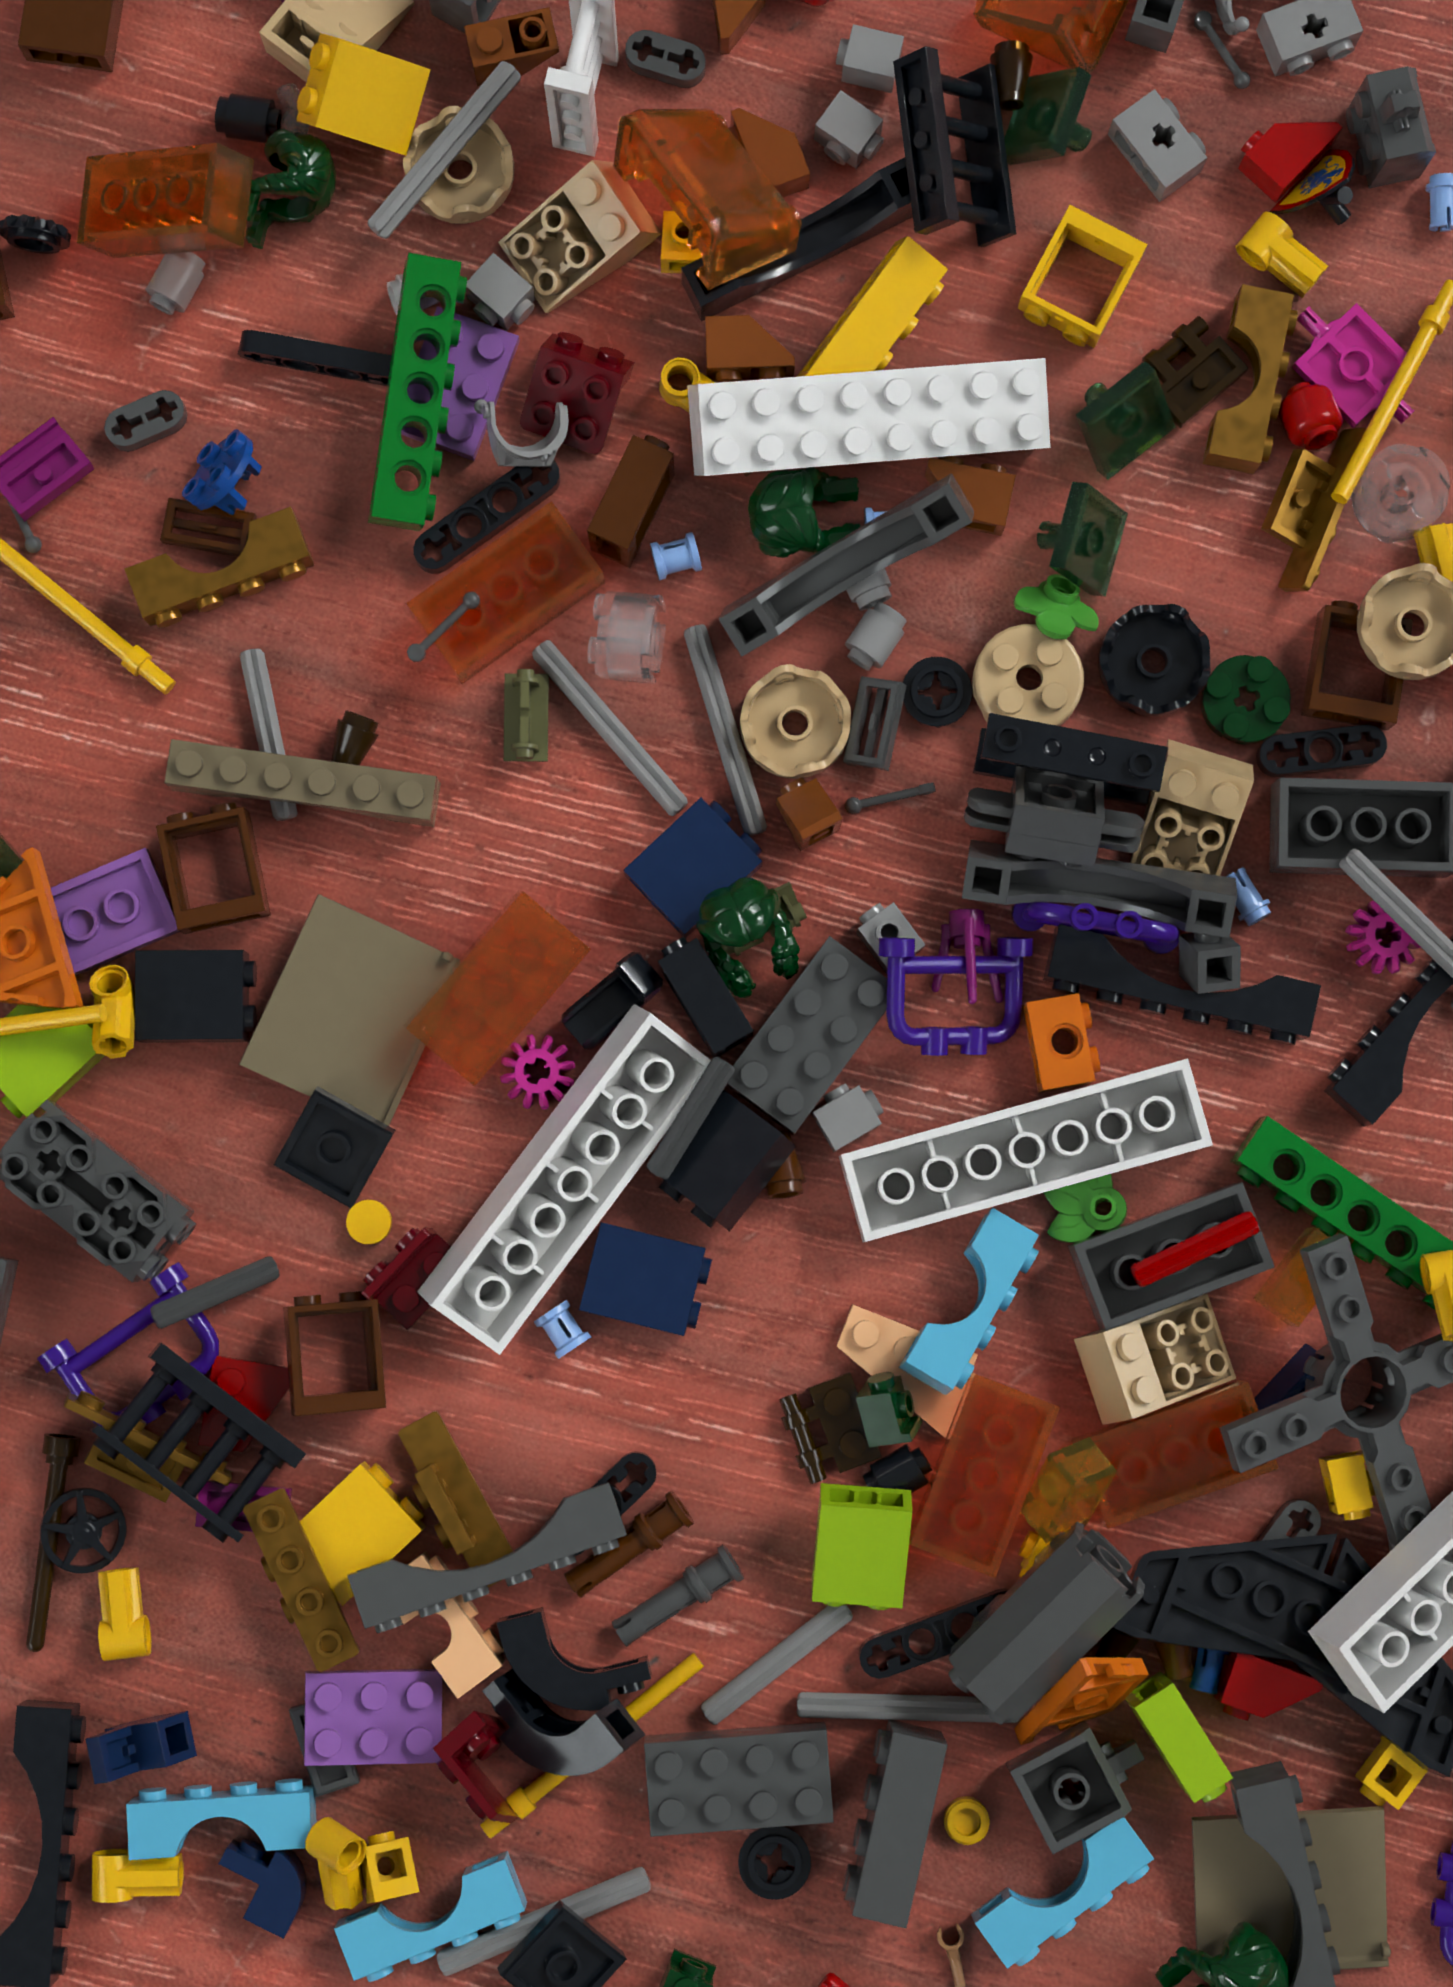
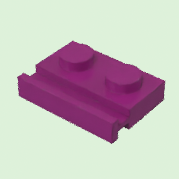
(41, 468)

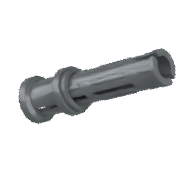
(695, 1585)

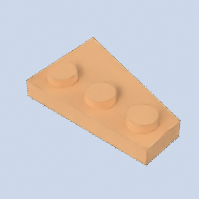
(880, 1347)

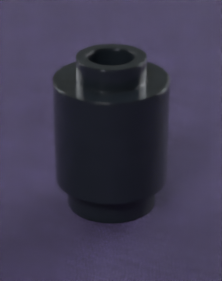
(247, 117)
(900, 1470)

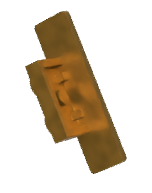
(1305, 512)
(141, 1442)
(452, 1493)
(301, 1580)

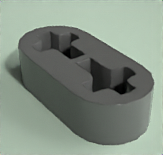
(669, 49)
(142, 411)
(1282, 1523)

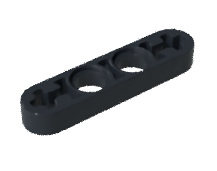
(315, 357)
(483, 509)
(938, 1623)

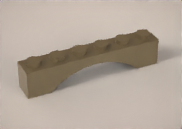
(304, 781)

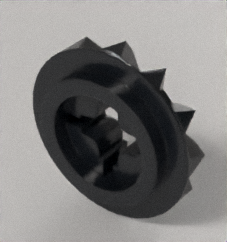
(35, 234)
(951, 677)
(785, 1880)

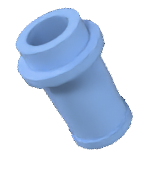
(1441, 201)
(1249, 900)

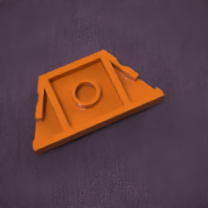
(32, 943)
(1083, 1693)

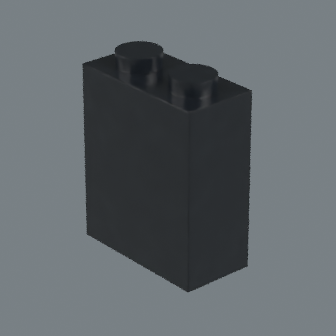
(194, 996)
(727, 1163)

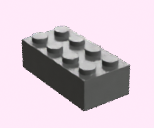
(1394, 823)
(810, 1036)
(1107, 1258)
(738, 1779)
(896, 1823)

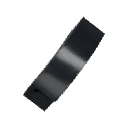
(555, 1678)
(555, 1742)

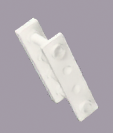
(572, 87)

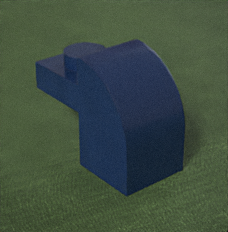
(140, 1746)
(280, 1883)

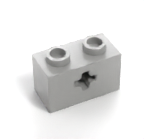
(1295, 52)
(1158, 166)

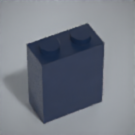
(692, 861)
(645, 1279)

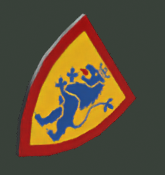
(1323, 184)

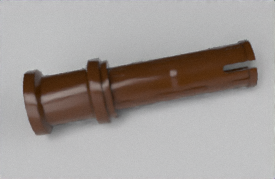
(646, 1533)

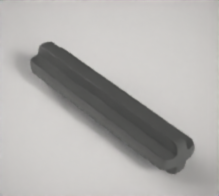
(690, 1118)
(214, 1292)

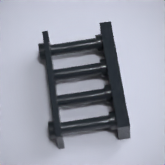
(928, 147)
(1124, 765)
(239, 1425)

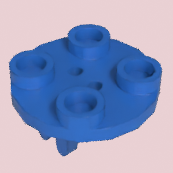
(220, 471)

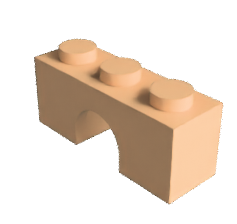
(471, 1651)

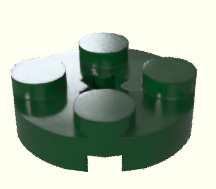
(1257, 677)

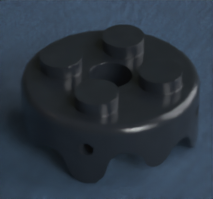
(1176, 638)

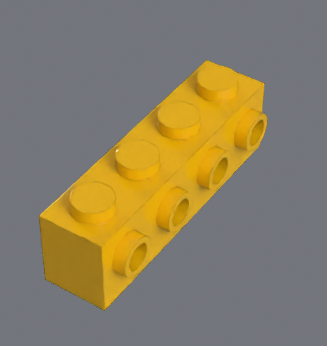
(880, 312)

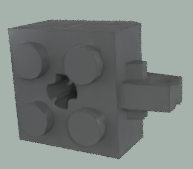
(1390, 128)
(1098, 1796)

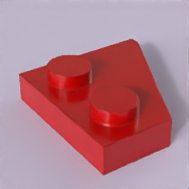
(253, 1385)

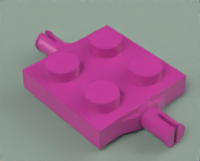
(1353, 361)

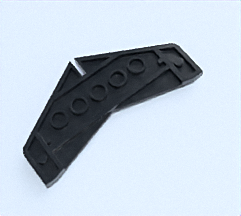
(1262, 1604)

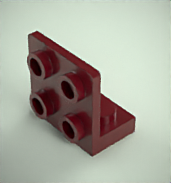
(397, 1282)
(473, 1739)

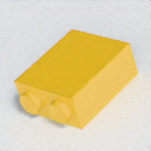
(362, 94)
(360, 1526)

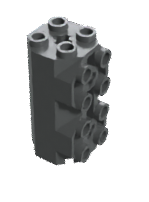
(94, 1193)
(1044, 1623)

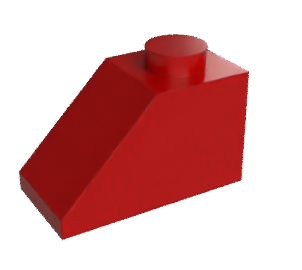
(1285, 154)
(1261, 1686)

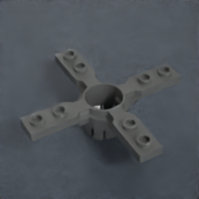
(1319, 1408)

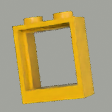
(1100, 239)

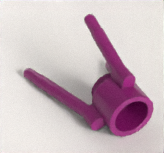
(968, 931)

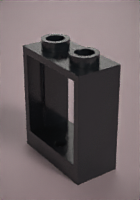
(704, 996)

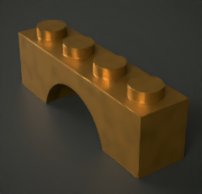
(1259, 328)
(271, 552)

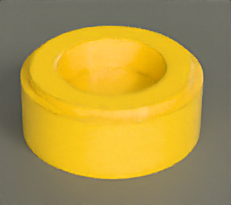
(369, 1222)
(966, 1820)

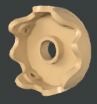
(483, 189)
(1379, 628)
(1026, 647)
(800, 691)

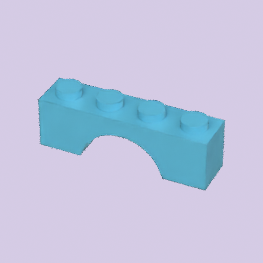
(997, 1254)
(277, 1814)
(1019, 1924)
(378, 1938)

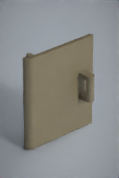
(344, 1010)
(1244, 1883)

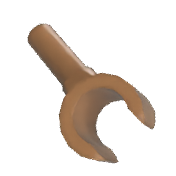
(954, 1955)

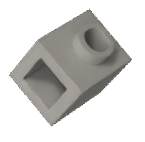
(869, 58)
(849, 131)
(500, 294)
(885, 923)
(847, 1115)

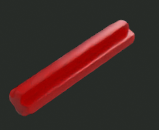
(1195, 1248)

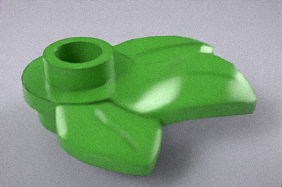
(1056, 607)
(1077, 1209)

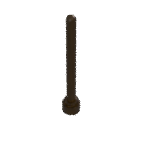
(59, 1452)

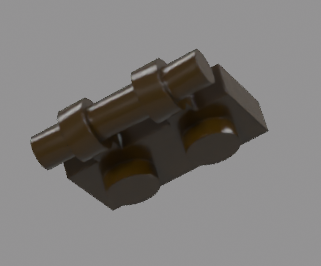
(1199, 380)
(841, 1421)

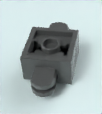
(1054, 818)

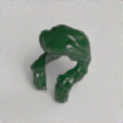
(306, 173)
(784, 513)
(742, 916)
(1245, 1961)

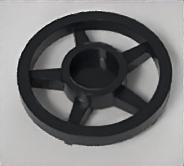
(83, 1530)

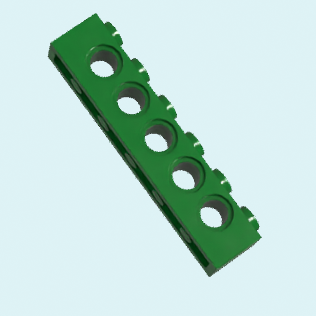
(422, 278)
(1255, 1164)

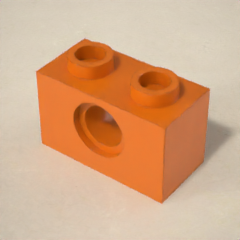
(1050, 1067)

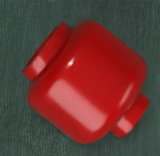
(1310, 416)

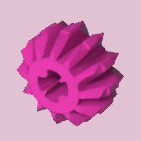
(1371, 949)
(531, 1058)

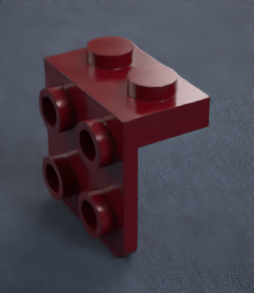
(584, 381)

